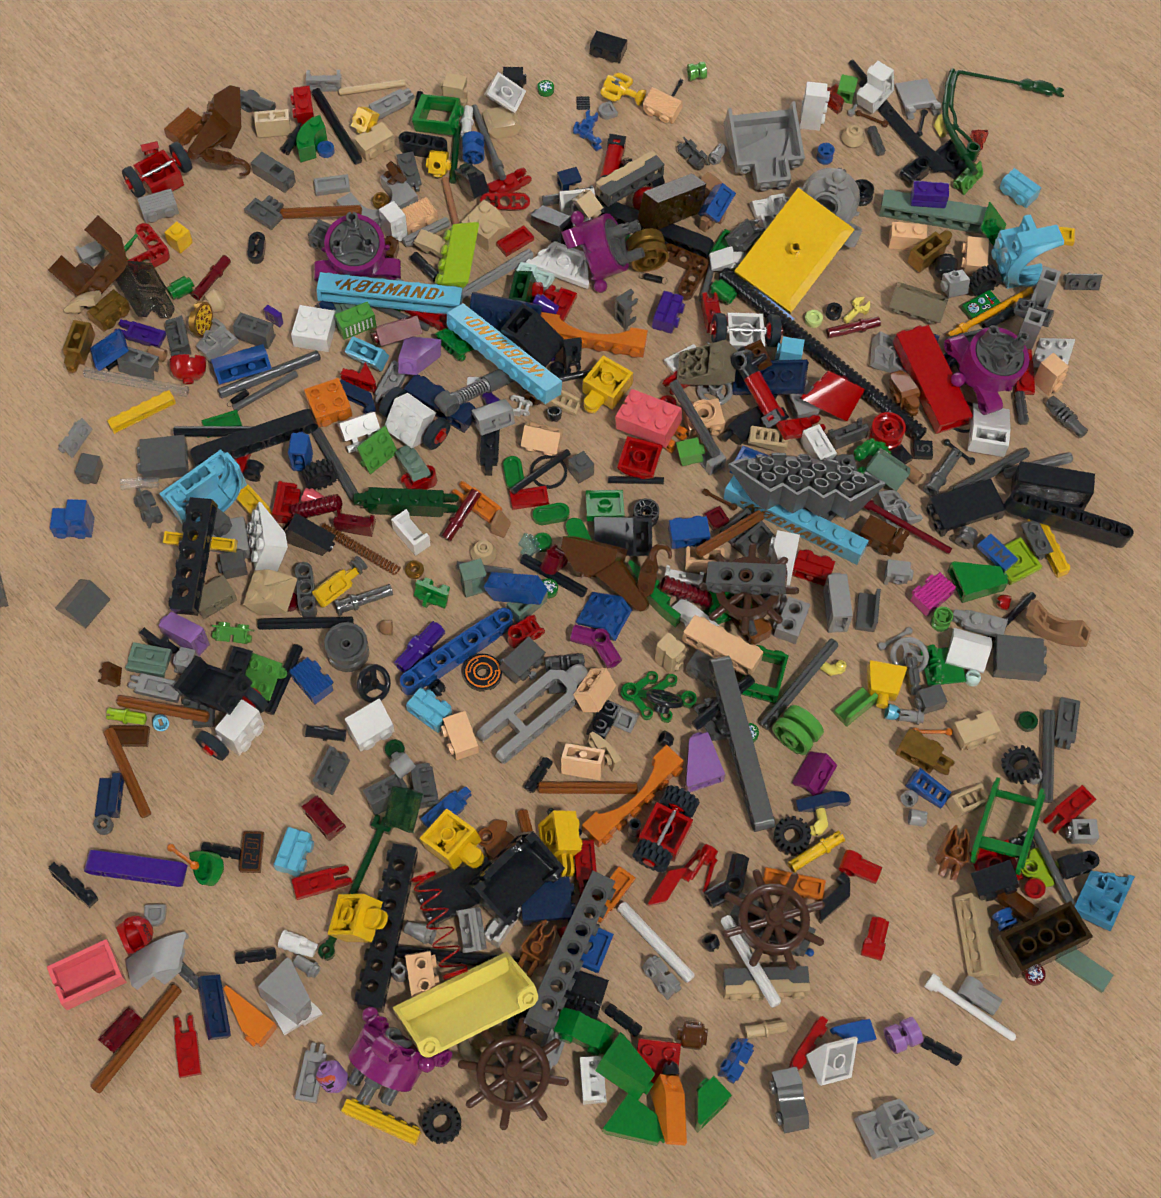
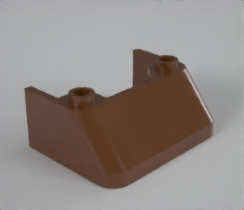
(84, 277)

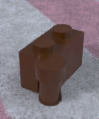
(883, 537)

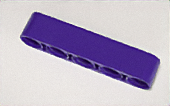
(135, 868)

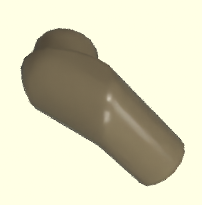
(469, 1052)

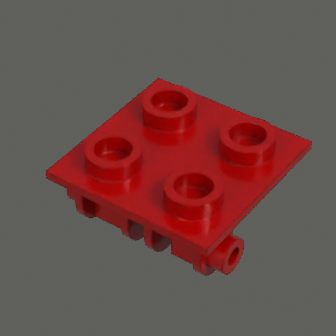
(657, 1053)

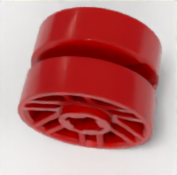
(888, 429)

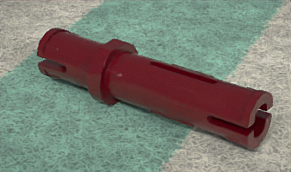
(216, 271)
(860, 325)
(460, 516)

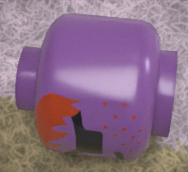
(332, 1076)

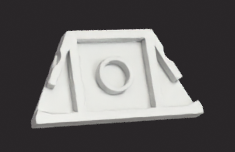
(563, 263)

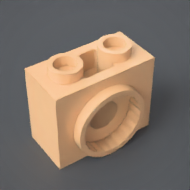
(714, 417)

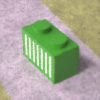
(355, 320)

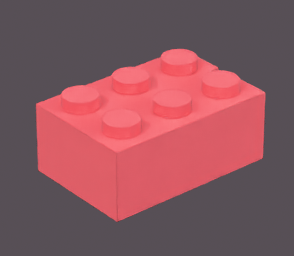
(648, 418)
(86, 974)

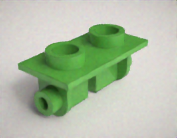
(967, 180)
(224, 632)

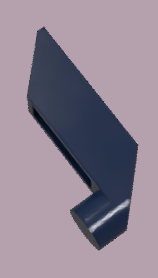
(359, 396)
(824, 800)

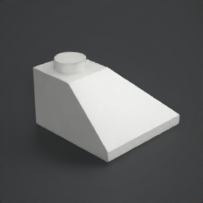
(505, 92)

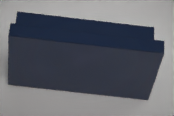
(110, 796)

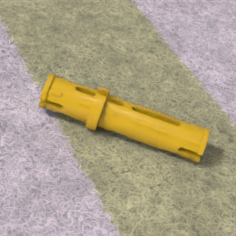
(824, 846)

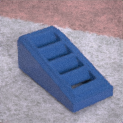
(932, 783)

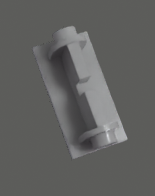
(76, 437)
(655, 969)

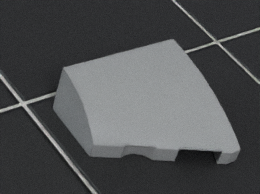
(216, 341)
(884, 354)
(893, 503)

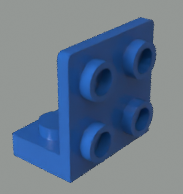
(606, 613)

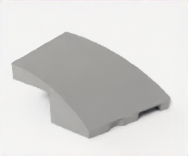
(157, 959)
(891, 1128)

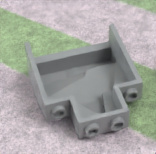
(765, 145)

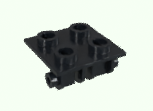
(586, 994)

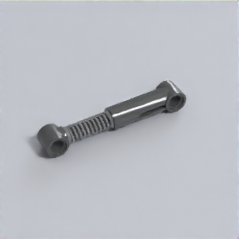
(450, 402)

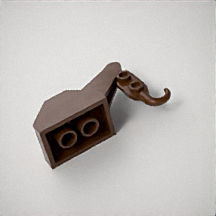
(220, 128)
(607, 563)

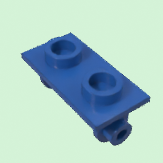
(739, 1051)

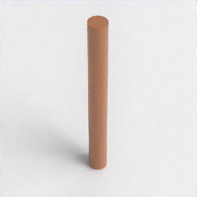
(452, 209)

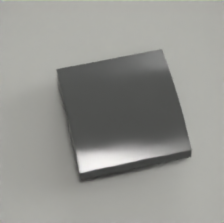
(756, 534)

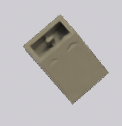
(707, 364)

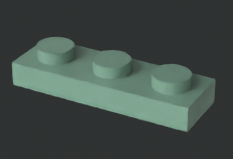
(412, 463)

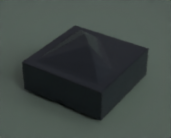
(901, 454)

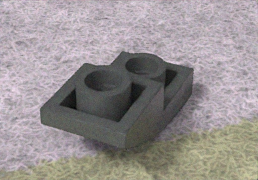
(1022, 307)

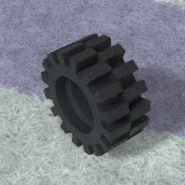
(984, 280)
(320, 474)
(1022, 774)
(797, 825)
(441, 1136)

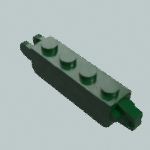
(416, 501)

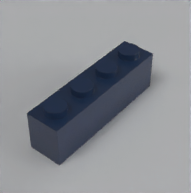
(426, 392)

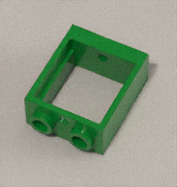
(440, 103)
(764, 692)

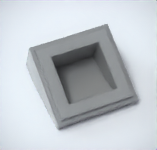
(626, 719)

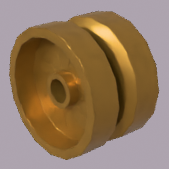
(654, 247)

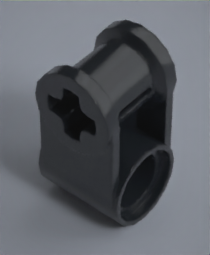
(916, 170)
(1077, 864)

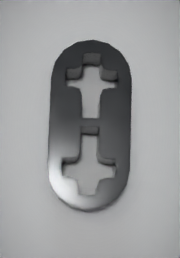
(252, 247)

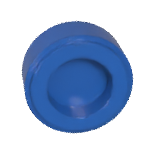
(325, 149)

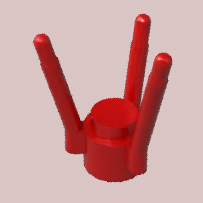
(705, 857)

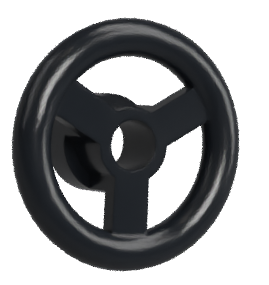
(364, 683)
(663, 700)

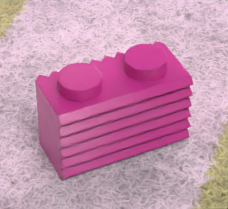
(932, 594)

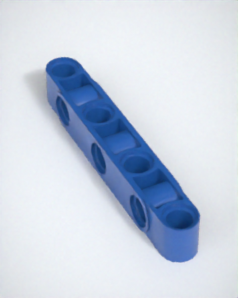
(456, 651)

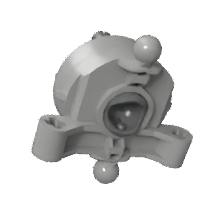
(837, 193)

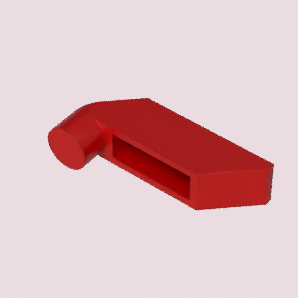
(668, 885)

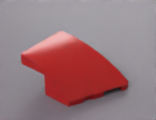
(834, 395)

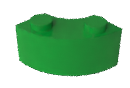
(309, 137)
(584, 1031)

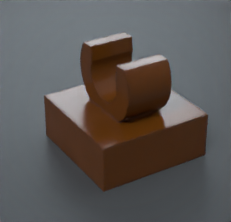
(395, 173)
(110, 674)

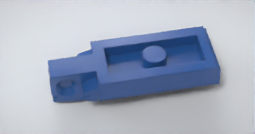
(454, 802)

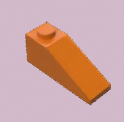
(252, 1022)
(670, 1108)

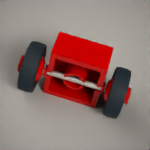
(158, 171)

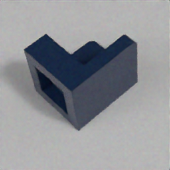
(568, 177)

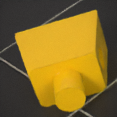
(885, 681)

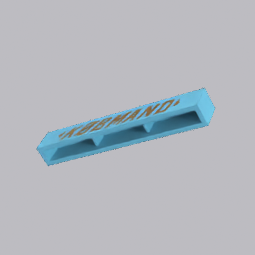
(388, 293)
(504, 353)
(804, 523)

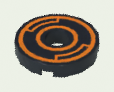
(479, 662)

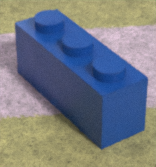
(241, 364)
(515, 588)

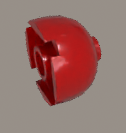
(188, 368)

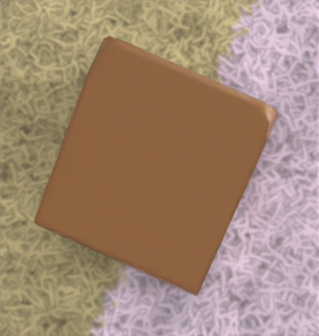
(500, 524)

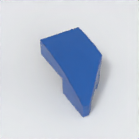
(861, 1029)

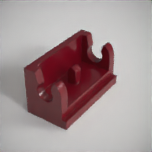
(354, 524)
(323, 818)

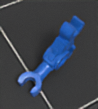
(585, 130)

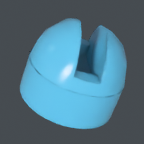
(892, 712)
(156, 725)

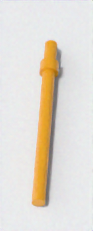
(964, 327)

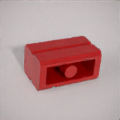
(813, 567)

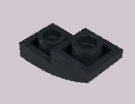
(604, 719)

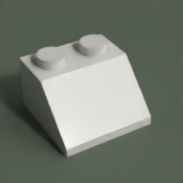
(369, 725)

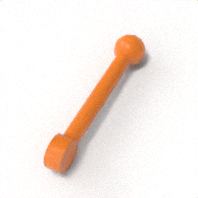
(948, 731)
(193, 864)

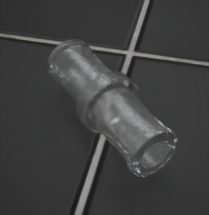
(139, 482)

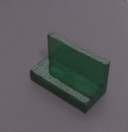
(402, 808)

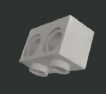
(794, 621)

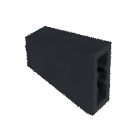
(551, 223)
(308, 535)

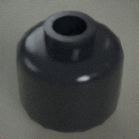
(945, 264)

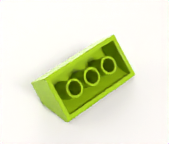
(457, 255)

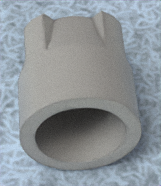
(917, 818)
(399, 977)

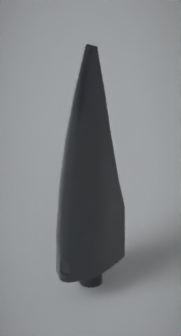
(739, 429)

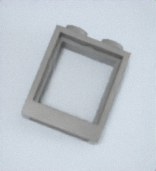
(837, 603)

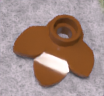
(498, 837)

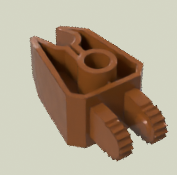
(904, 392)
(953, 853)
(534, 950)

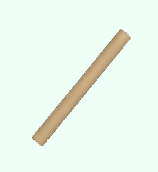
(372, 87)

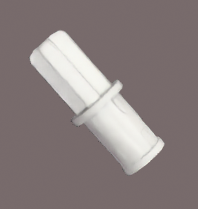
(466, 120)

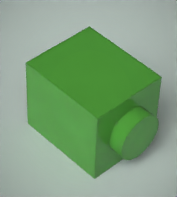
(847, 88)
(690, 451)

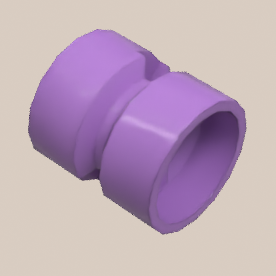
(910, 1034)

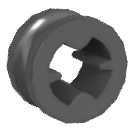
(359, 564)
(110, 825)

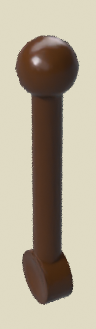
(883, 123)
(706, 492)

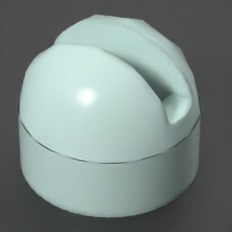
(973, 680)

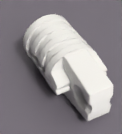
(297, 944)

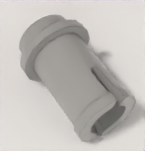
(716, 155)
(913, 716)
(310, 968)

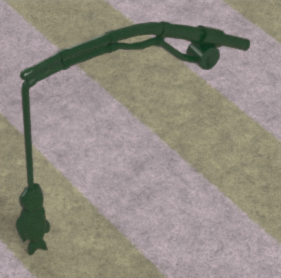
(972, 150)

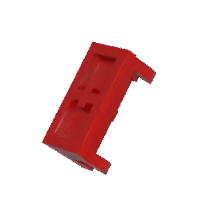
(709, 307)
(286, 496)

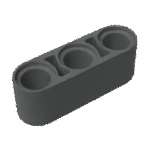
(305, 582)

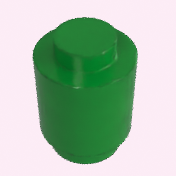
(180, 287)
(724, 291)

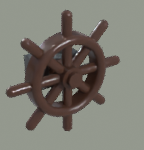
(513, 1073)

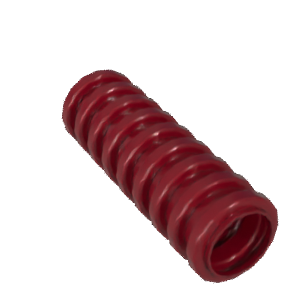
(318, 506)
(685, 591)

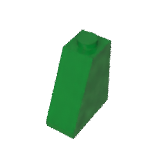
(976, 580)
(626, 1068)
(634, 1123)

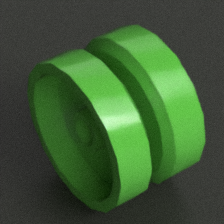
(798, 730)

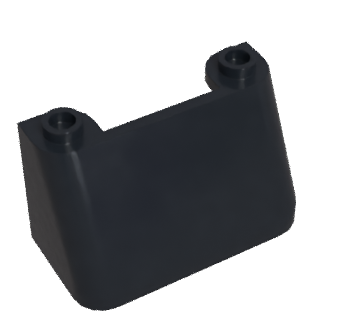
(514, 876)

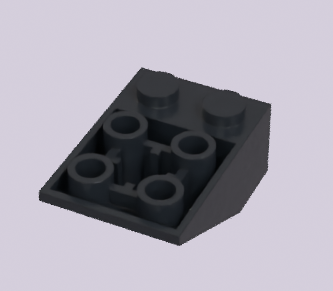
(533, 335)
(625, 532)

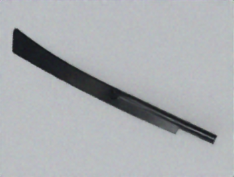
(904, 130)

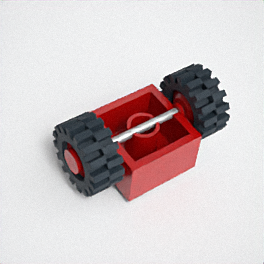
(666, 829)

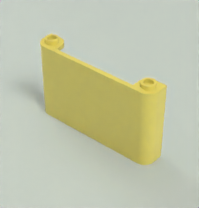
(466, 1005)

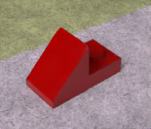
(362, 380)

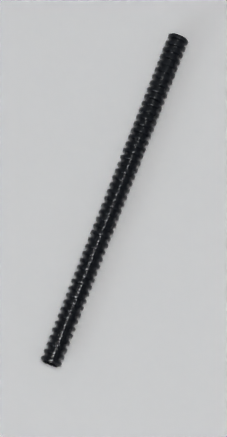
(821, 352)

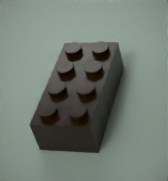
(671, 202)
(1043, 939)

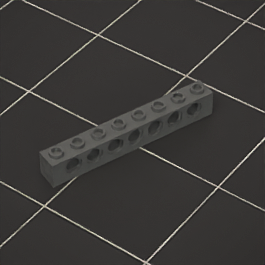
(597, 885)

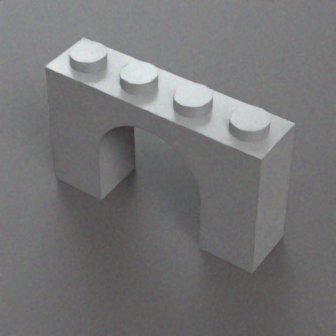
(400, 193)
(1042, 294)

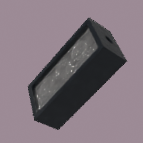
(1055, 483)

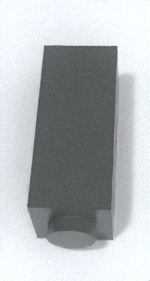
(273, 172)

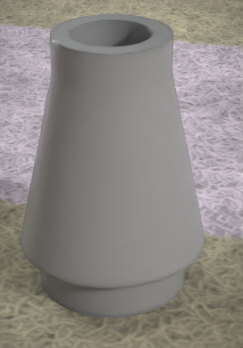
(420, 932)

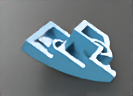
(1103, 898)

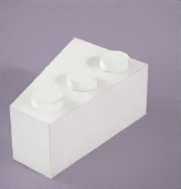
(814, 106)

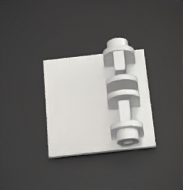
(1047, 346)

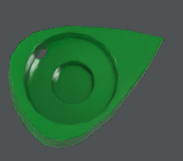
(210, 867)

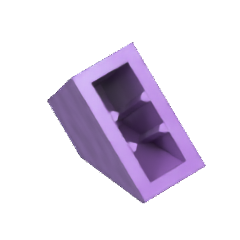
(418, 354)
(184, 632)
(702, 763)

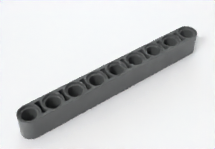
(741, 743)

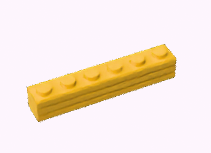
(141, 411)
(217, 543)
(1056, 558)
(380, 1121)

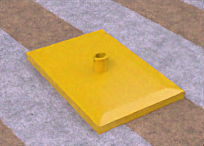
(789, 273)

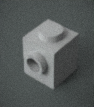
(955, 283)

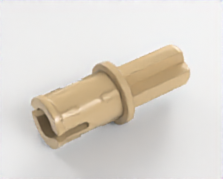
(765, 1029)

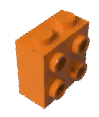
(328, 402)

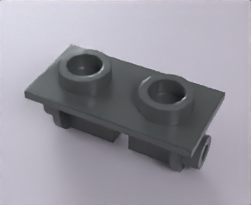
(689, 148)
(1082, 281)
(149, 514)
(1037, 539)

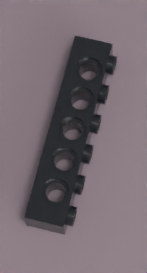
(198, 564)

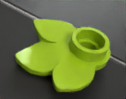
(1039, 867)

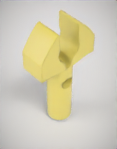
(863, 309)

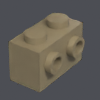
(216, 596)

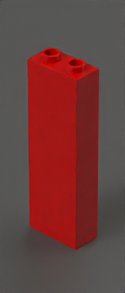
(932, 375)

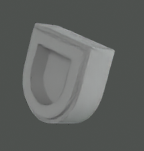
(607, 111)
(155, 914)

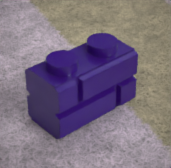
(929, 194)
(668, 311)

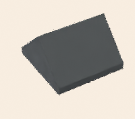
(83, 602)

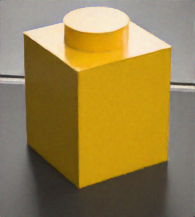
(178, 237)

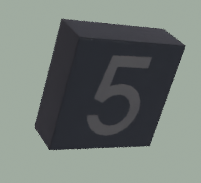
(923, 449)

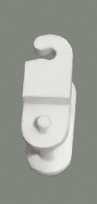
(518, 411)

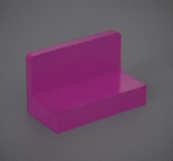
(815, 772)

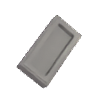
(332, 185)

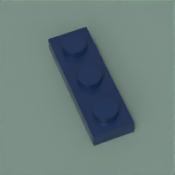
(214, 1007)

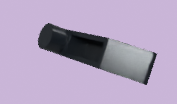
(836, 898)

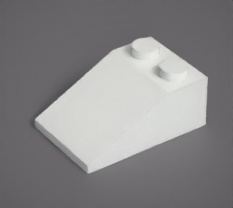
(784, 545)

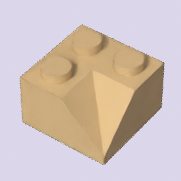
(491, 225)
(270, 592)

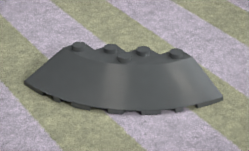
(805, 483)

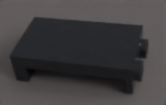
(965, 506)
(212, 686)
(453, 893)

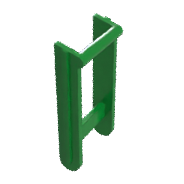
(1004, 847)

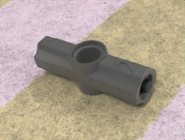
(252, 101)

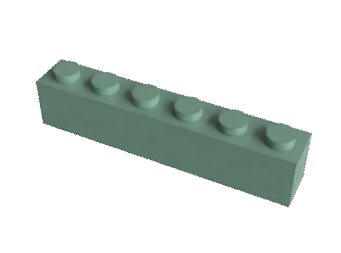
(955, 215)

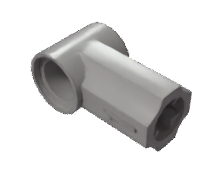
(401, 764)
(974, 992)

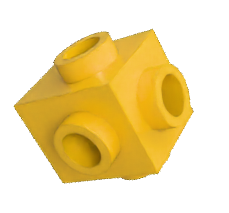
(364, 119)
(440, 157)

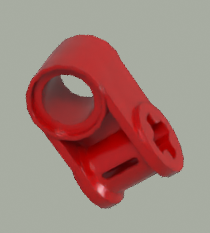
(423, 483)
(525, 629)

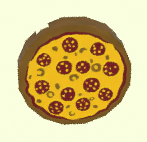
(200, 318)

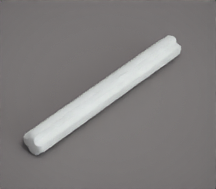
(656, 942)
(757, 971)

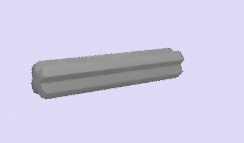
(433, 228)

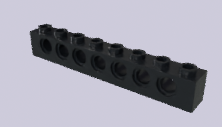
(397, 855)

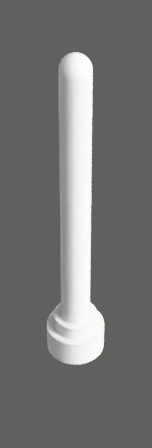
(935, 984)

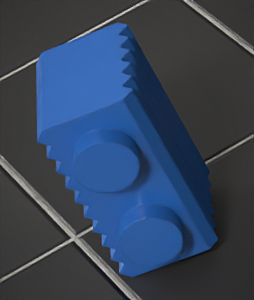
(300, 451)
(311, 680)

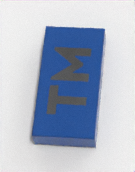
(997, 552)

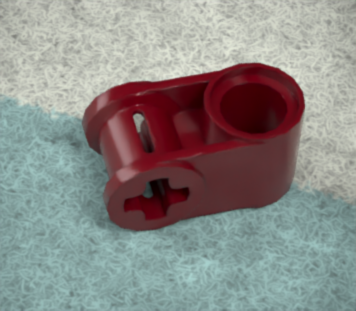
(553, 560)

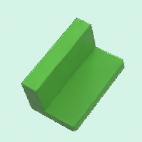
(855, 706)

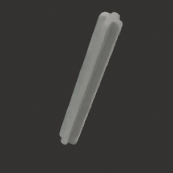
(496, 273)

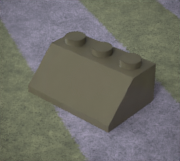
(918, 303)

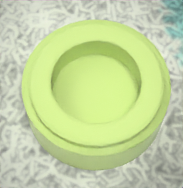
(813, 318)

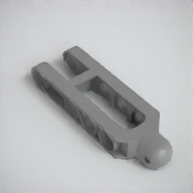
(526, 734)

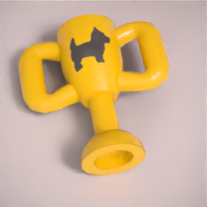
(615, 87)

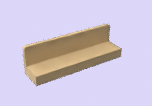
(976, 936)

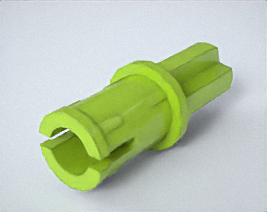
(126, 716)

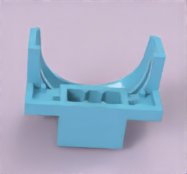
(1019, 246)
(205, 483)

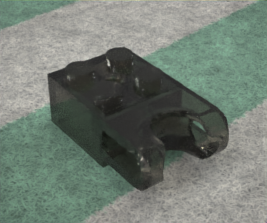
(145, 290)

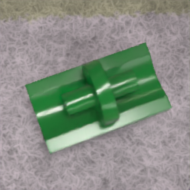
(430, 594)

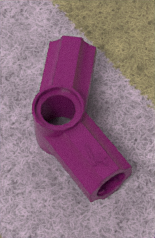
(605, 649)

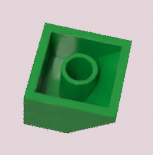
(709, 1101)

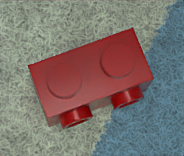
(303, 104)

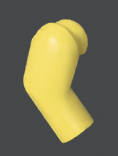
(939, 126)
(834, 669)
(821, 823)

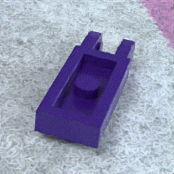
(142, 333)

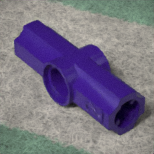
(419, 647)

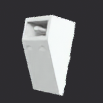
(989, 432)
(266, 540)

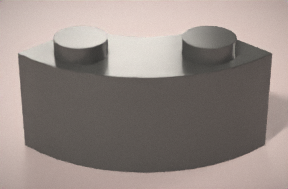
(790, 1100)

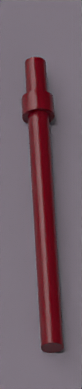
(903, 524)

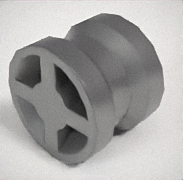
(966, 537)

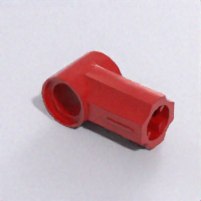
(855, 865)
(874, 944)

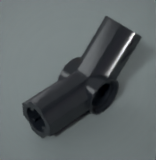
(736, 873)

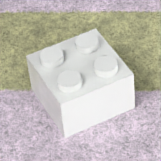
(314, 328)

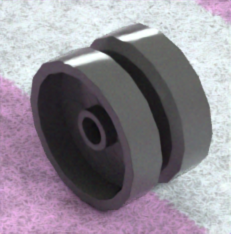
(347, 647)

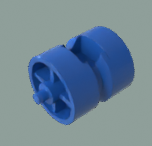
(473, 147)

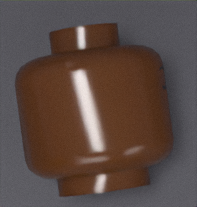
(692, 1035)

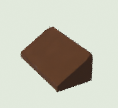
(1019, 905)

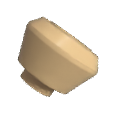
(853, 136)
(215, 300)
(485, 551)

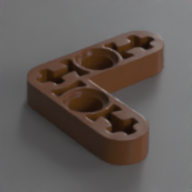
(691, 265)

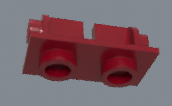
(120, 1030)

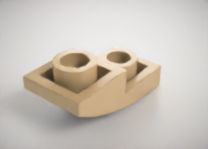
(429, 242)
(87, 299)
(612, 758)

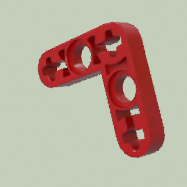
(152, 250)

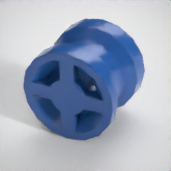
(825, 153)
(1004, 919)

